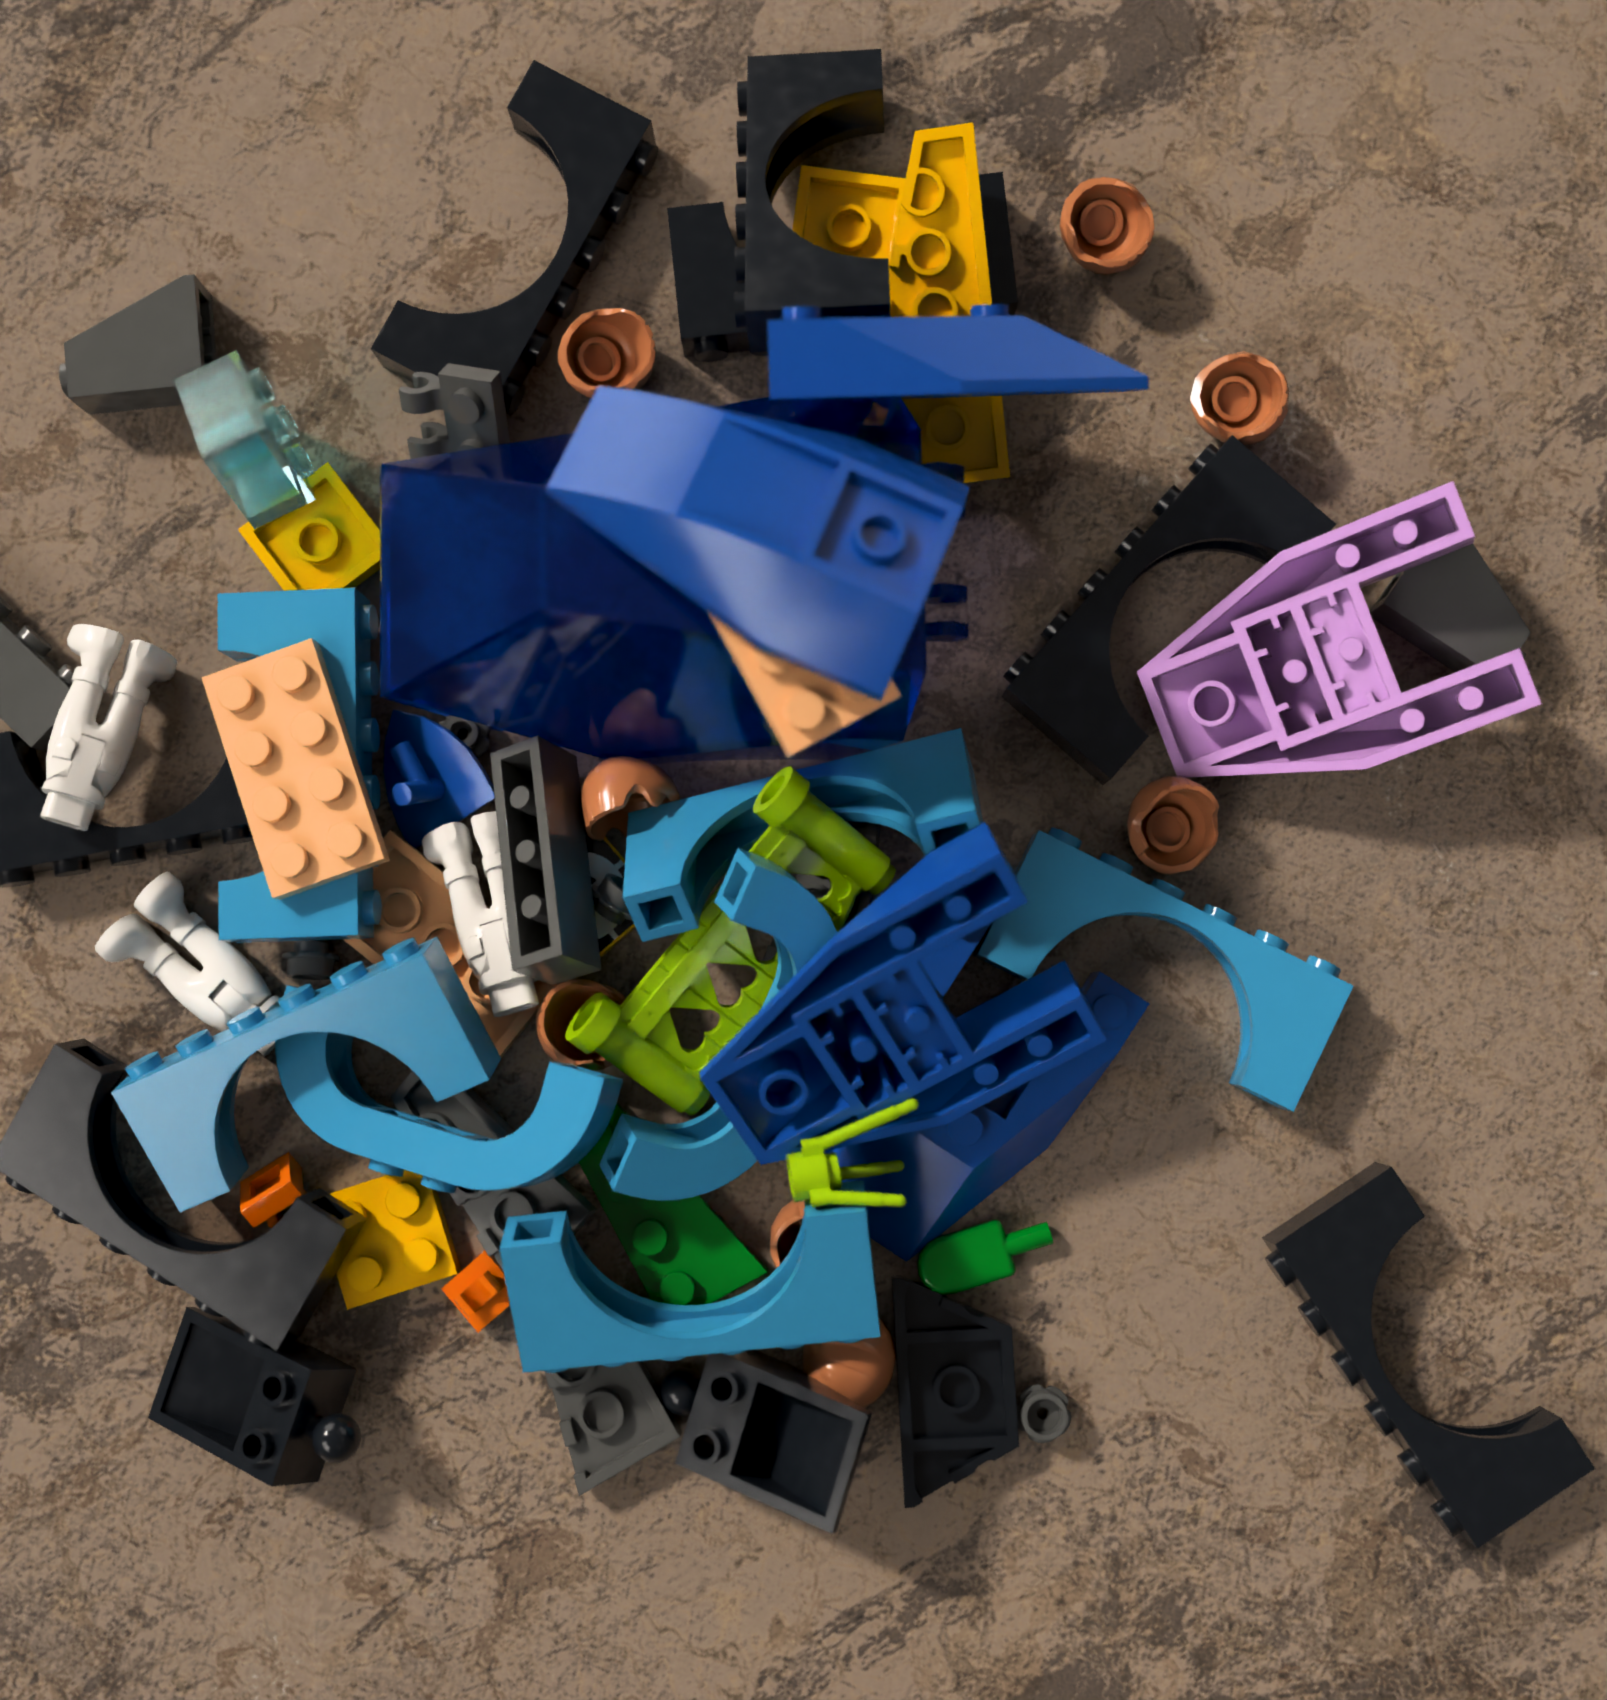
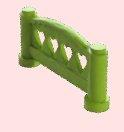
(641, 1033)

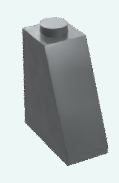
(141, 351)
(1452, 610)

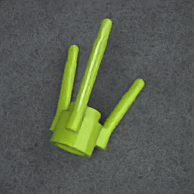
(817, 1174)

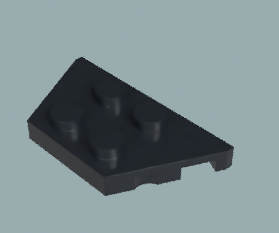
(951, 1388)

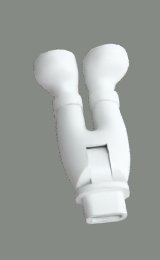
(87, 756)
(480, 929)
(228, 979)

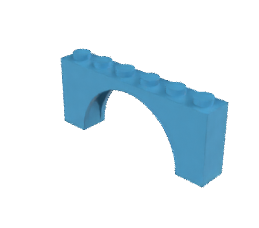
(342, 625)
(689, 843)
(1281, 1000)
(403, 1004)
(578, 1317)

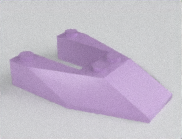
(1296, 670)

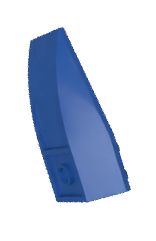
(767, 525)

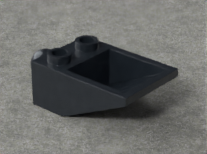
(255, 1404)
(769, 1433)

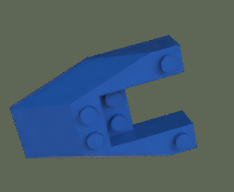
(933, 357)
(873, 1030)
(971, 1157)

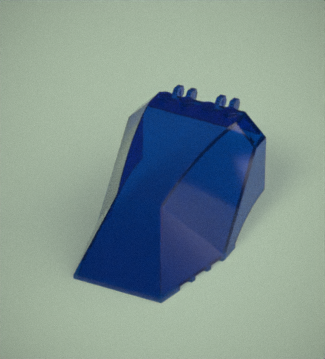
(553, 631)

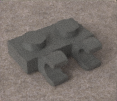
(471, 408)

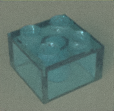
(246, 438)

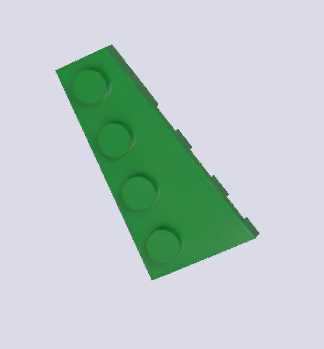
(674, 1245)

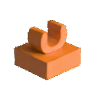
(271, 1191)
(479, 1291)

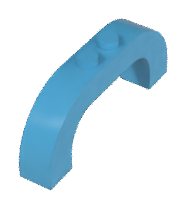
(331, 1102)
(708, 1152)

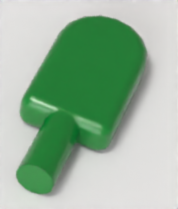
(976, 1255)

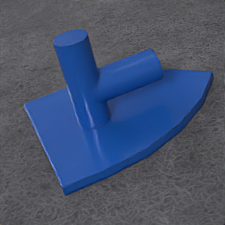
(430, 776)

